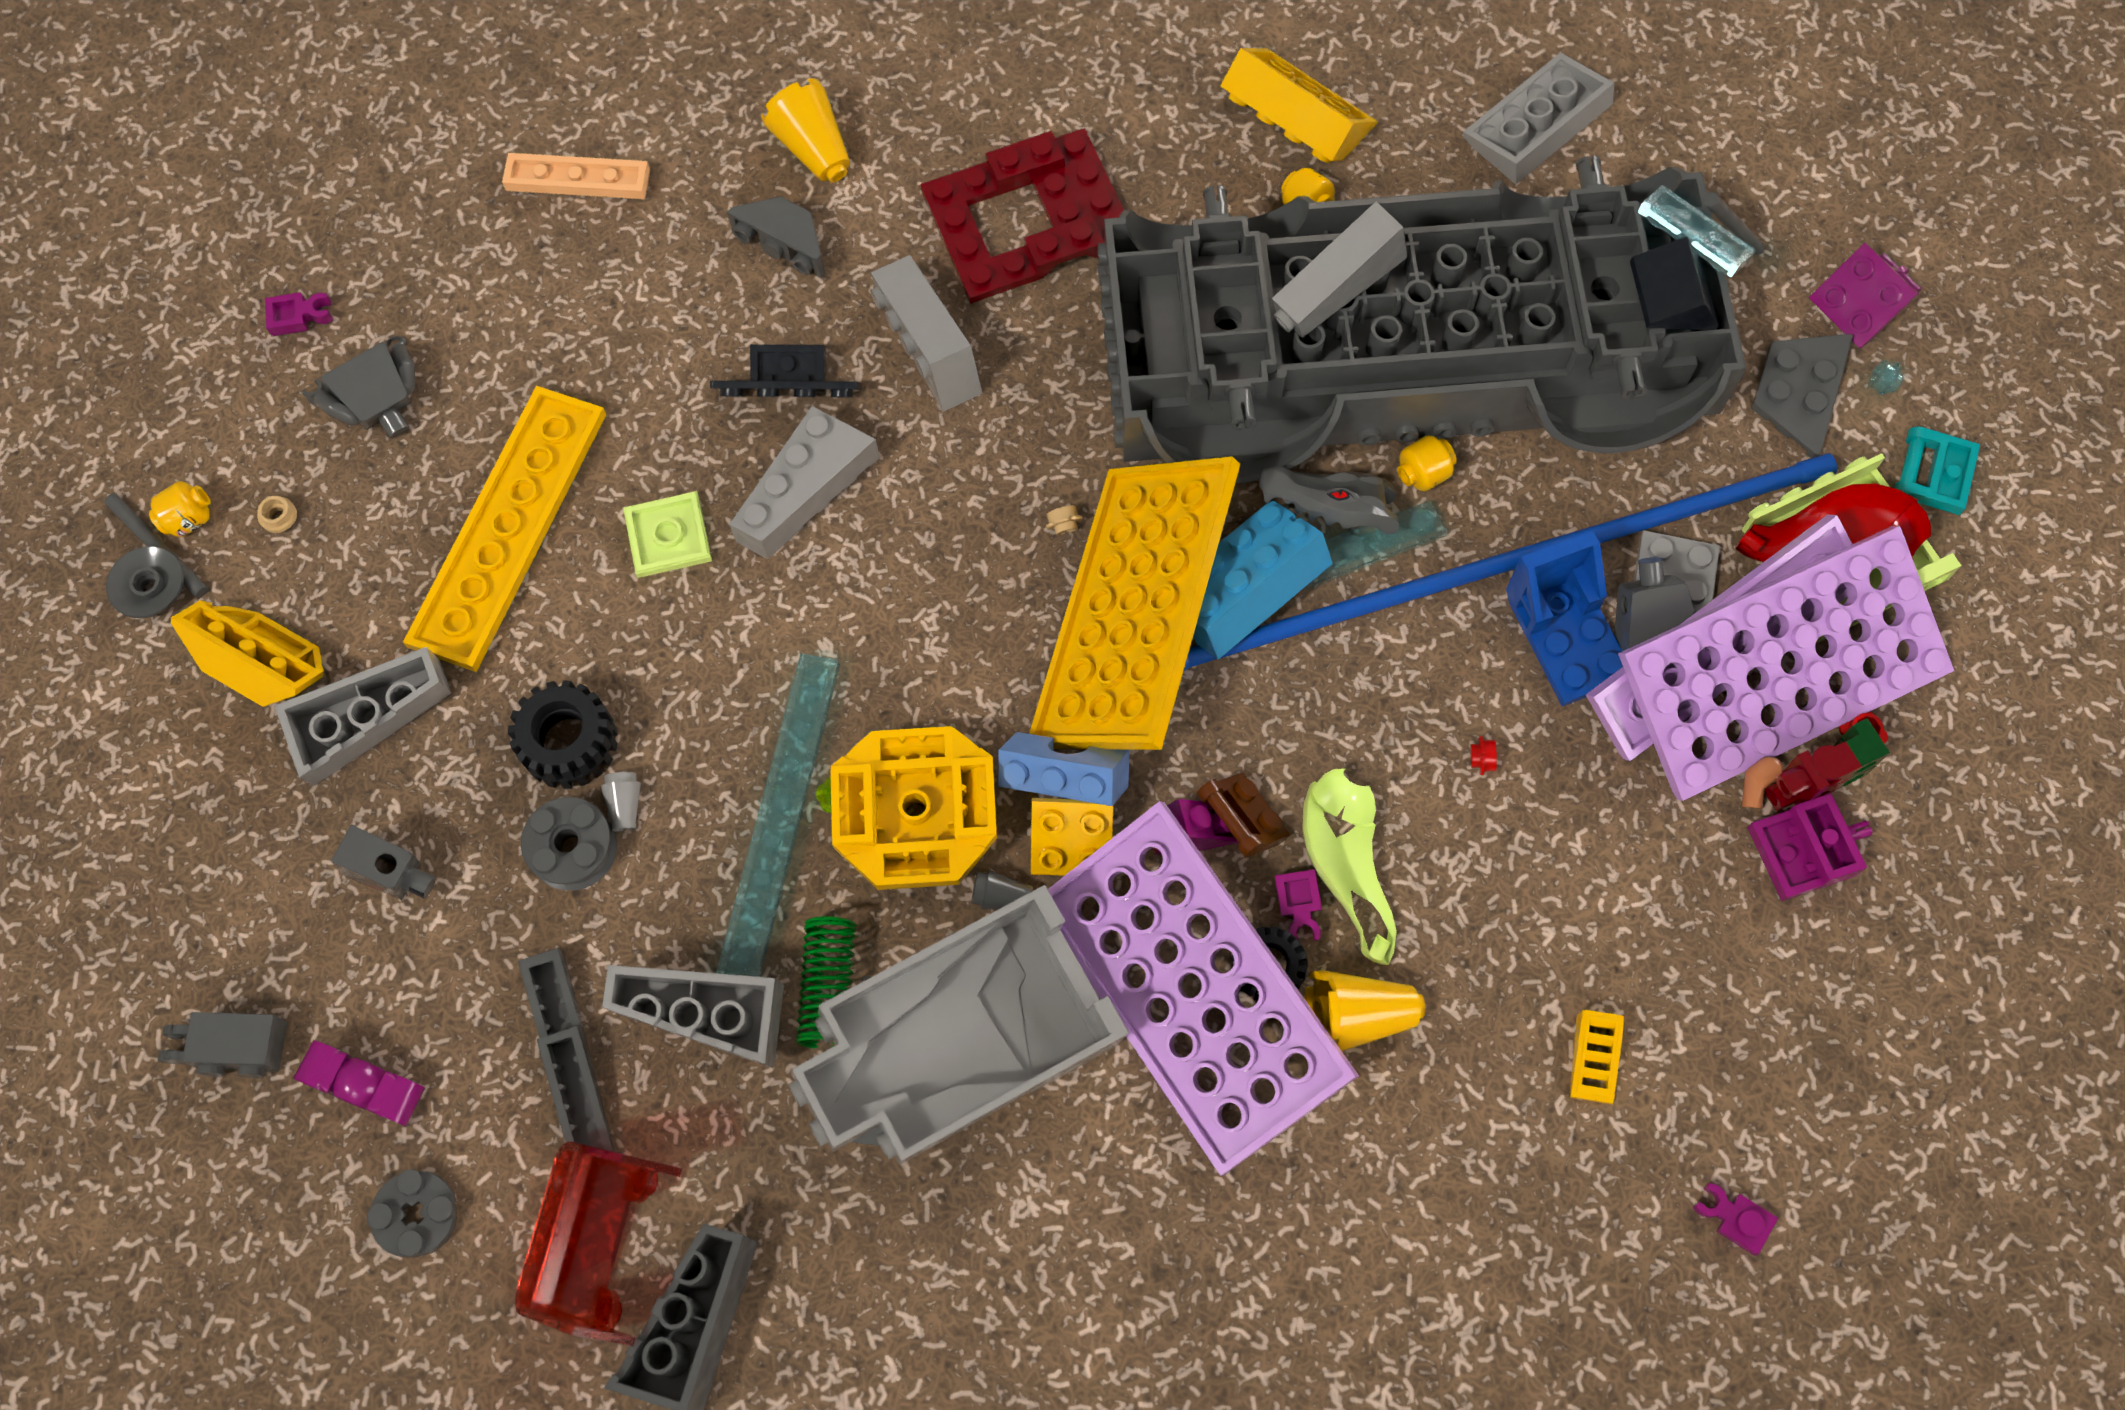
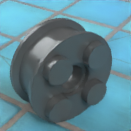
(551, 827)

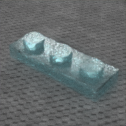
(1710, 240)

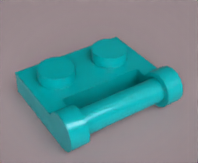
(1949, 472)

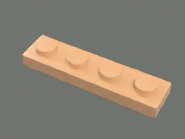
(576, 176)

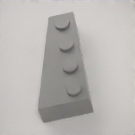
(927, 332)
(802, 480)
(358, 712)

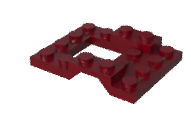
(1070, 188)

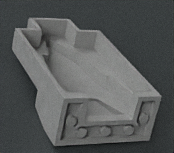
(955, 1033)

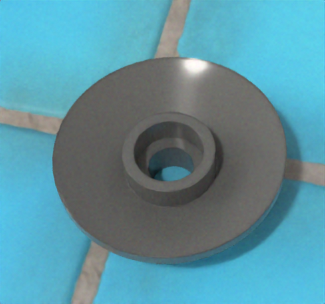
(134, 571)

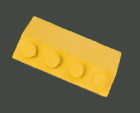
(1296, 104)

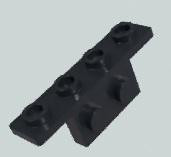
(787, 368)

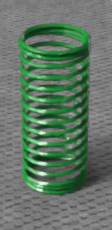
(806, 1038)

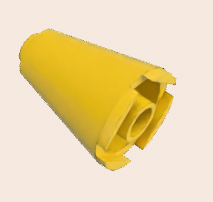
(808, 129)
(1362, 1008)

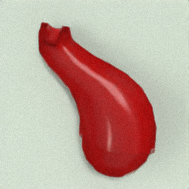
(1862, 511)

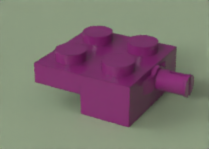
(1809, 847)

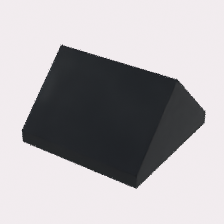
(1673, 287)

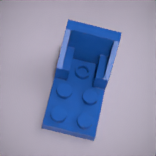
(1558, 608)

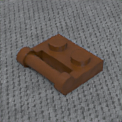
(1244, 813)

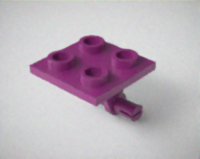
(1865, 294)

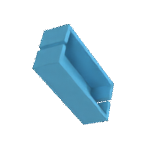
(1257, 574)

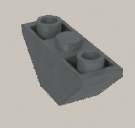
(782, 230)

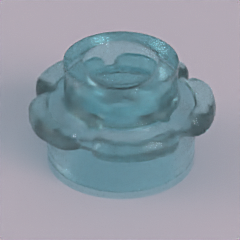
(1886, 377)

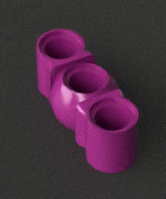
(359, 1083)

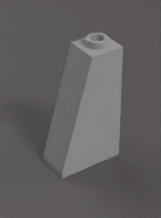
(1341, 271)

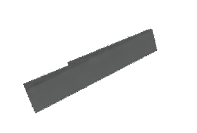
(565, 1050)

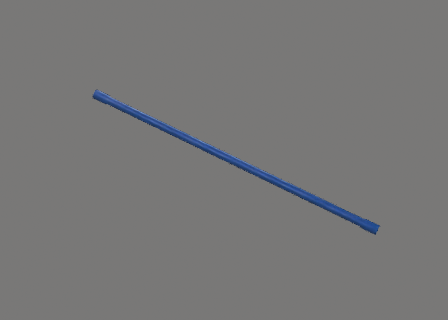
(1800, 473)

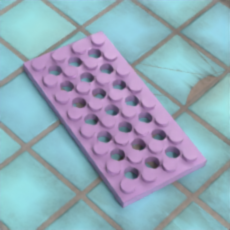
(1750, 614)
(1253, 964)

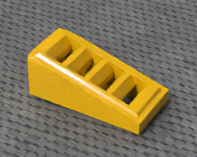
(1613, 1041)

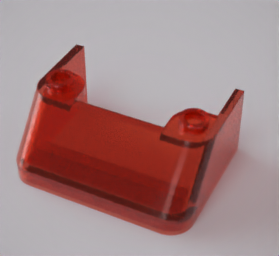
(579, 1240)

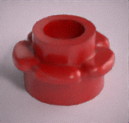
(1484, 755)

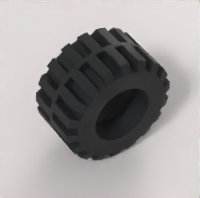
(579, 758)

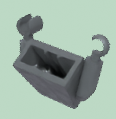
(369, 388)

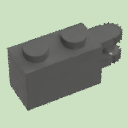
(228, 1043)

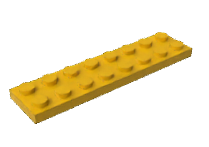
(505, 528)

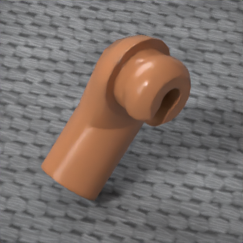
(1757, 779)

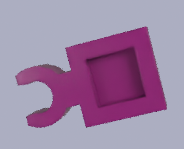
(292, 311)
(1299, 897)
(1741, 1220)

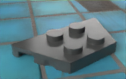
(1802, 386)

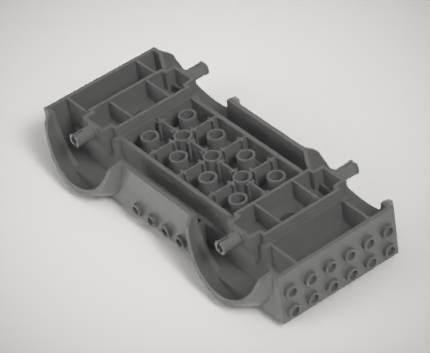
(1463, 337)

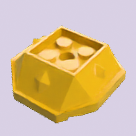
(904, 768)

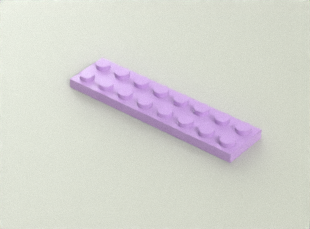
(1614, 697)

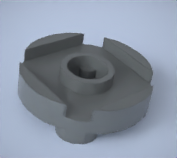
(388, 1214)

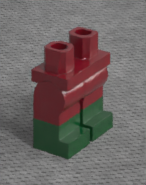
(1828, 767)

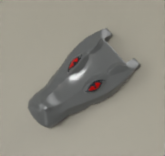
(1339, 497)

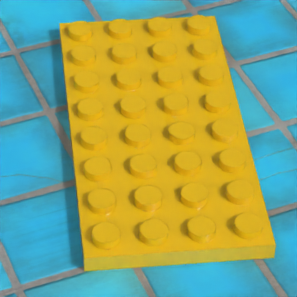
(1135, 605)

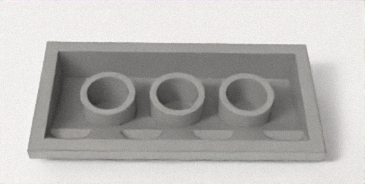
(1540, 116)

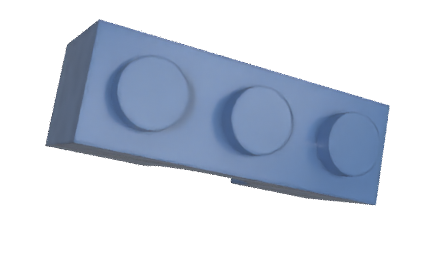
(1090, 776)

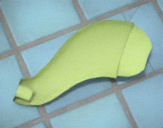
(1347, 860)

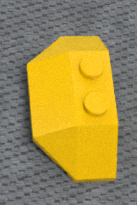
(248, 651)

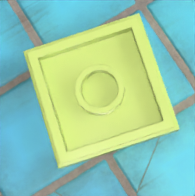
(667, 534)

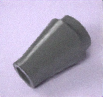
(996, 891)

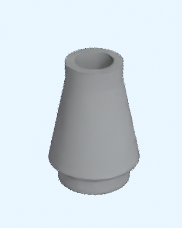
(622, 799)

